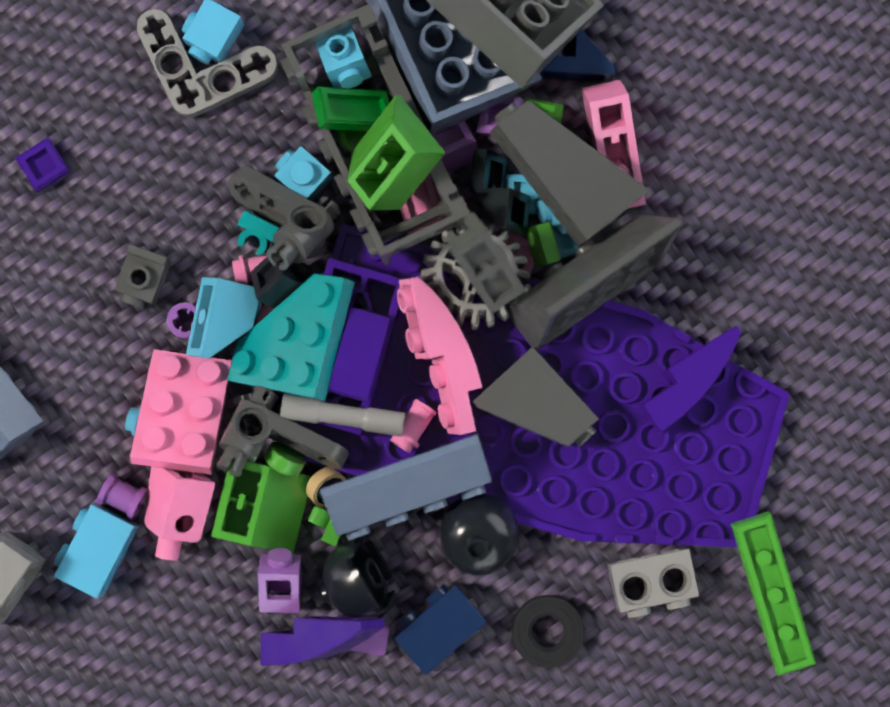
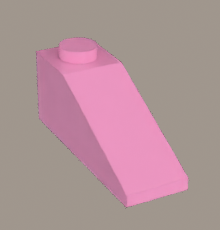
(612, 127)

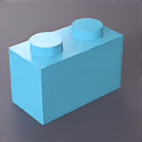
(95, 550)

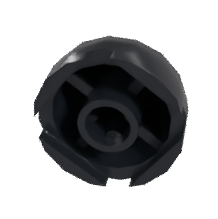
(479, 534)
(356, 580)

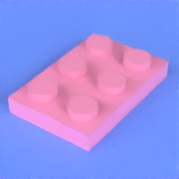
(181, 412)

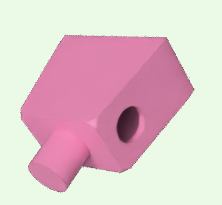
(176, 508)

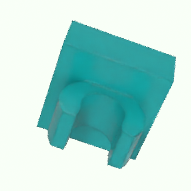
(257, 226)

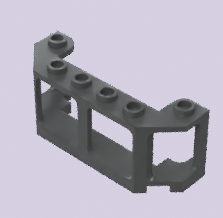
(382, 66)

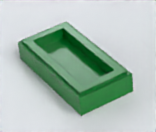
(348, 108)

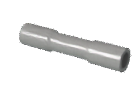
(317, 411)

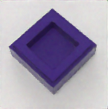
(42, 165)

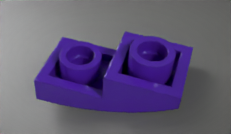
(358, 354)

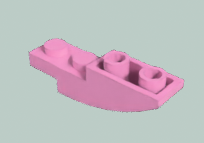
(438, 336)

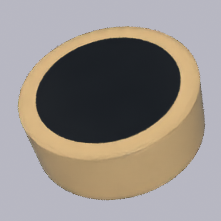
(321, 479)

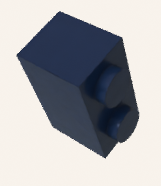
(438, 628)

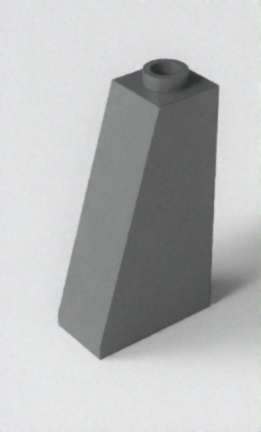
(565, 172)

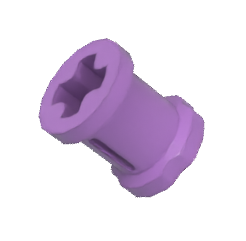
(122, 496)

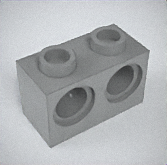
(651, 570)

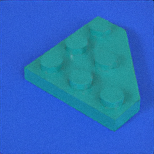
(296, 341)

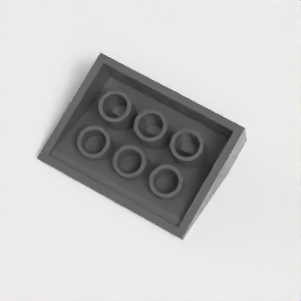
(519, 33)
(592, 277)

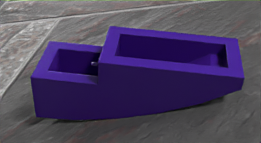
(690, 380)
(316, 638)

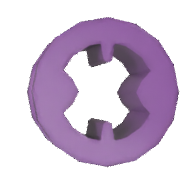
(174, 315)

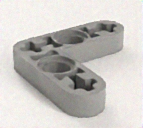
(202, 81)

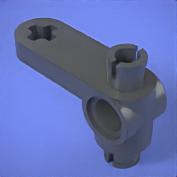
(302, 222)
(243, 448)

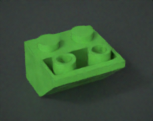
(393, 158)
(261, 508)

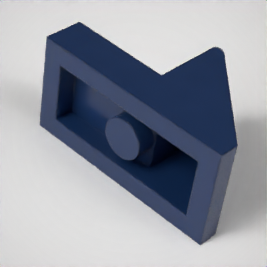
(586, 65)

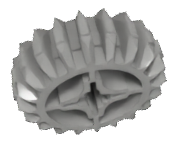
(463, 307)

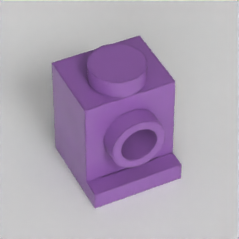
(280, 573)

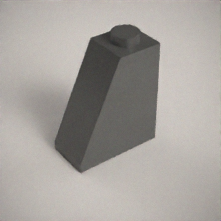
(538, 401)

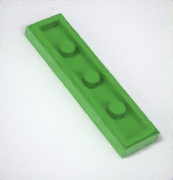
(773, 593)

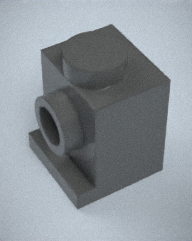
(156, 270)

